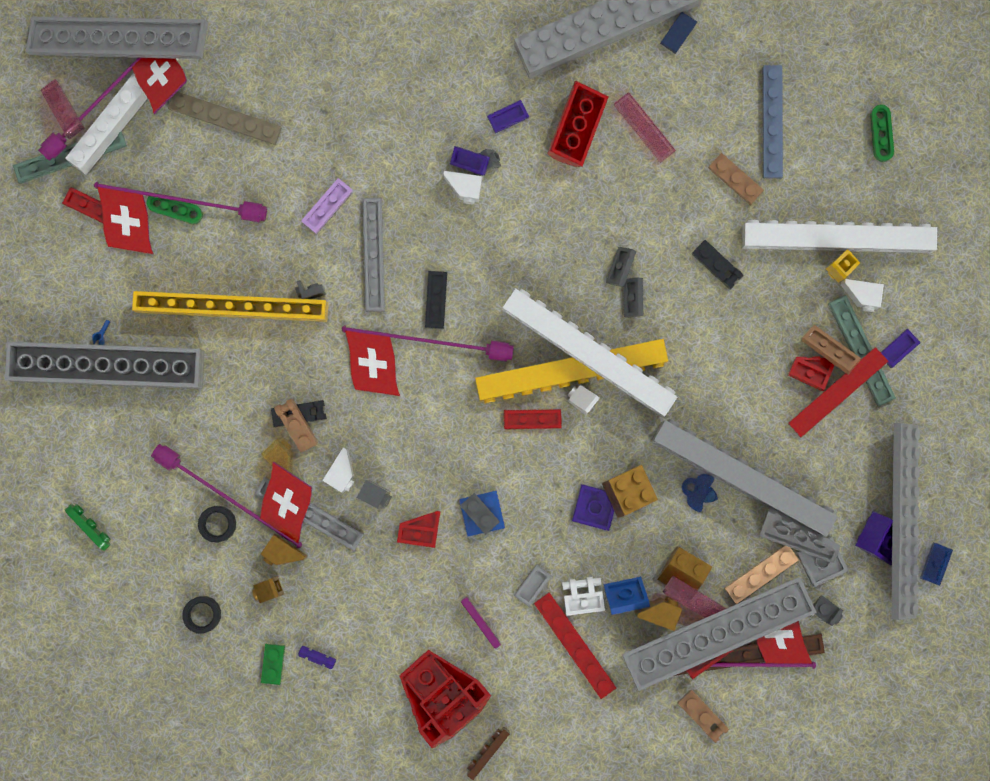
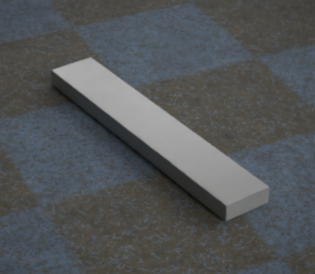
(373, 255)
(325, 522)

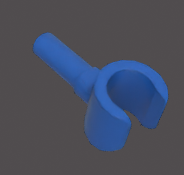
(100, 335)

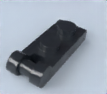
(717, 264)
(306, 412)

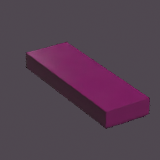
(481, 623)

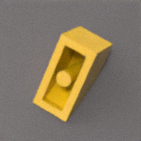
(842, 266)

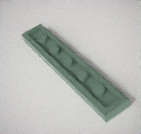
(42, 166)
(860, 346)

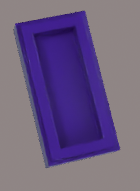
(508, 116)
(469, 160)
(900, 347)

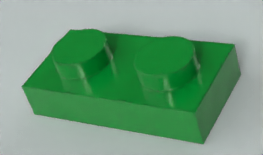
(273, 664)

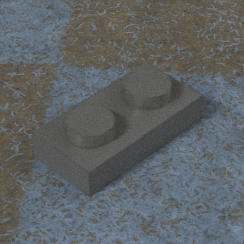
(621, 266)
(633, 297)
(479, 513)

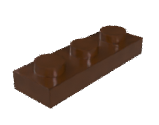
(487, 752)

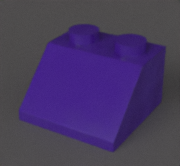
(877, 537)

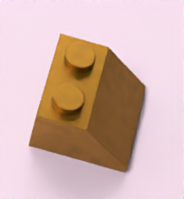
(686, 568)
(661, 612)

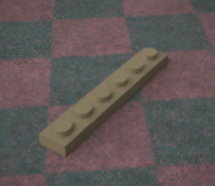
(225, 118)

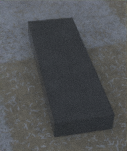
(436, 299)

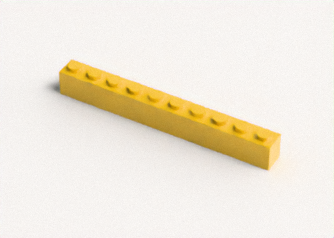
(230, 306)
(563, 372)

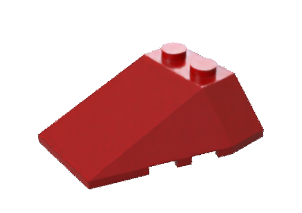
(442, 697)

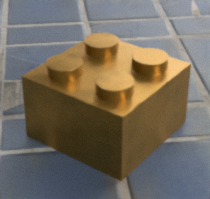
(629, 491)

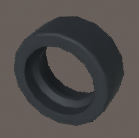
(231, 524)
(186, 614)

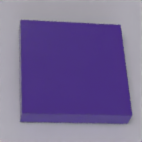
(593, 508)

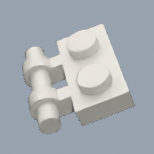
(583, 602)

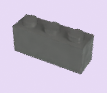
(374, 494)

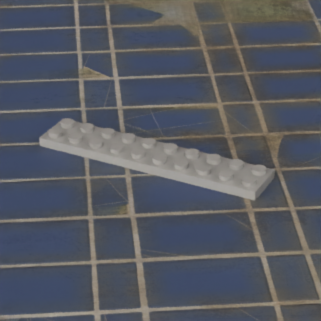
(117, 37)
(905, 521)
(718, 633)

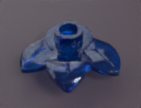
(701, 493)

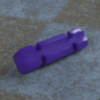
(317, 657)

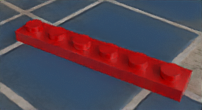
(575, 645)

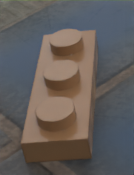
(735, 178)
(831, 349)

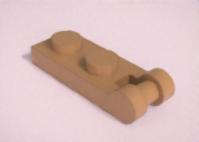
(296, 425)
(702, 715)

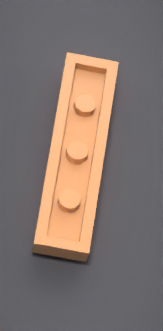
(761, 574)

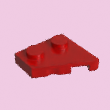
(812, 371)
(420, 530)

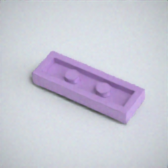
(327, 206)

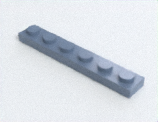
(772, 121)

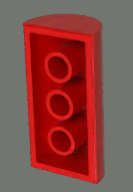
(577, 125)

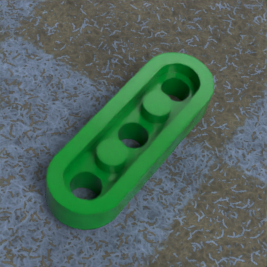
(885, 125)
(182, 214)
(88, 526)

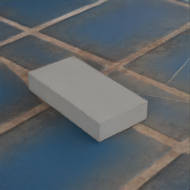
(532, 585)

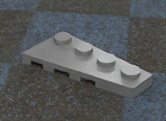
(797, 536)

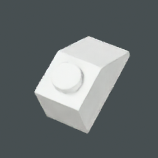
(465, 186)
(864, 294)
(582, 399)
(341, 472)

